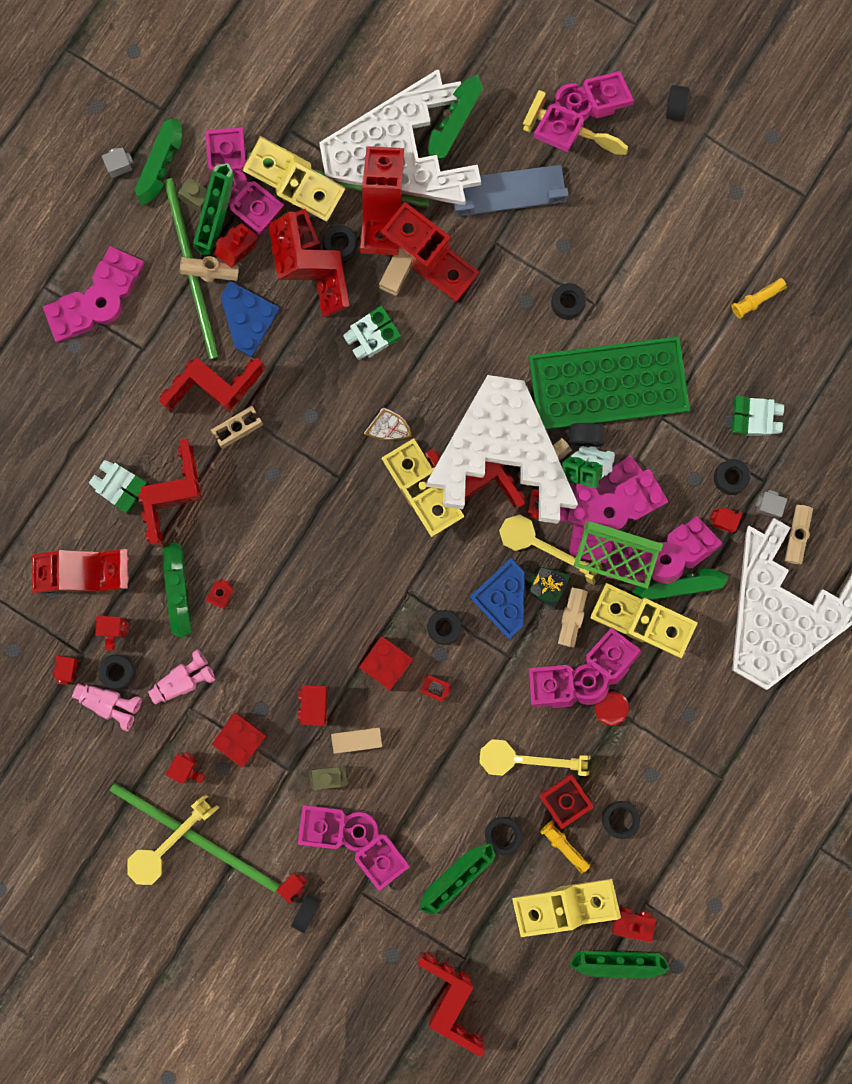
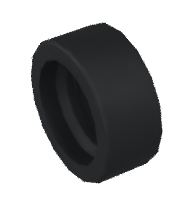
(635, 822)
(517, 840)
(306, 913)

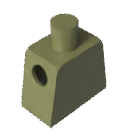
(193, 194)
(327, 777)

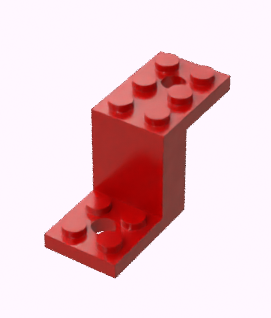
(380, 197)
(430, 252)
(300, 264)
(211, 384)
(493, 472)
(170, 494)
(79, 571)
(451, 1003)

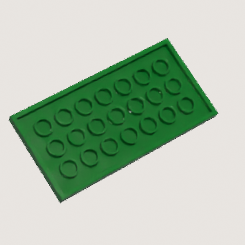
(609, 383)

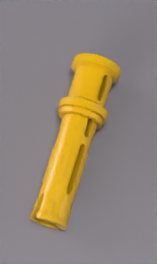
(752, 301)
(559, 840)

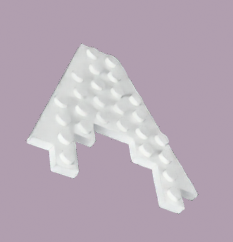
(393, 126)
(504, 430)
(774, 625)

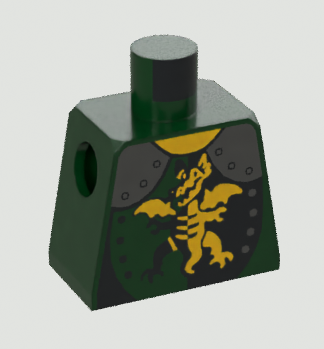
(546, 585)

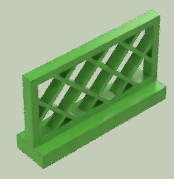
(622, 538)

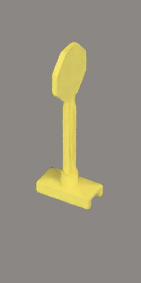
(606, 141)
(519, 533)
(499, 757)
(146, 865)

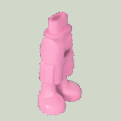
(179, 679)
(104, 702)

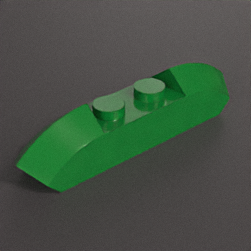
(467, 94)
(155, 168)
(214, 209)
(705, 581)
(176, 589)
(456, 878)
(619, 964)

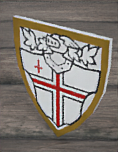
(388, 426)

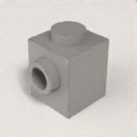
(117, 162)
(771, 504)

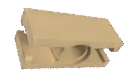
(396, 273)
(229, 425)
(356, 740)

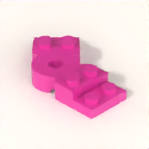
(575, 104)
(248, 199)
(78, 312)
(620, 473)
(629, 501)
(684, 547)
(605, 666)
(374, 851)

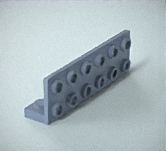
(514, 191)

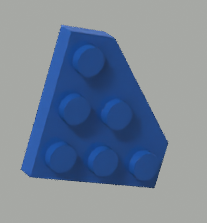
(247, 317)
(503, 598)

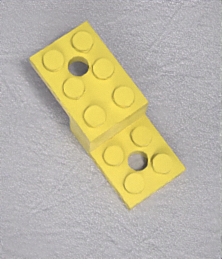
(293, 178)
(413, 486)
(643, 620)
(566, 908)

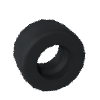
(677, 102)
(341, 231)
(568, 289)
(586, 434)
(744, 476)
(444, 615)
(104, 671)

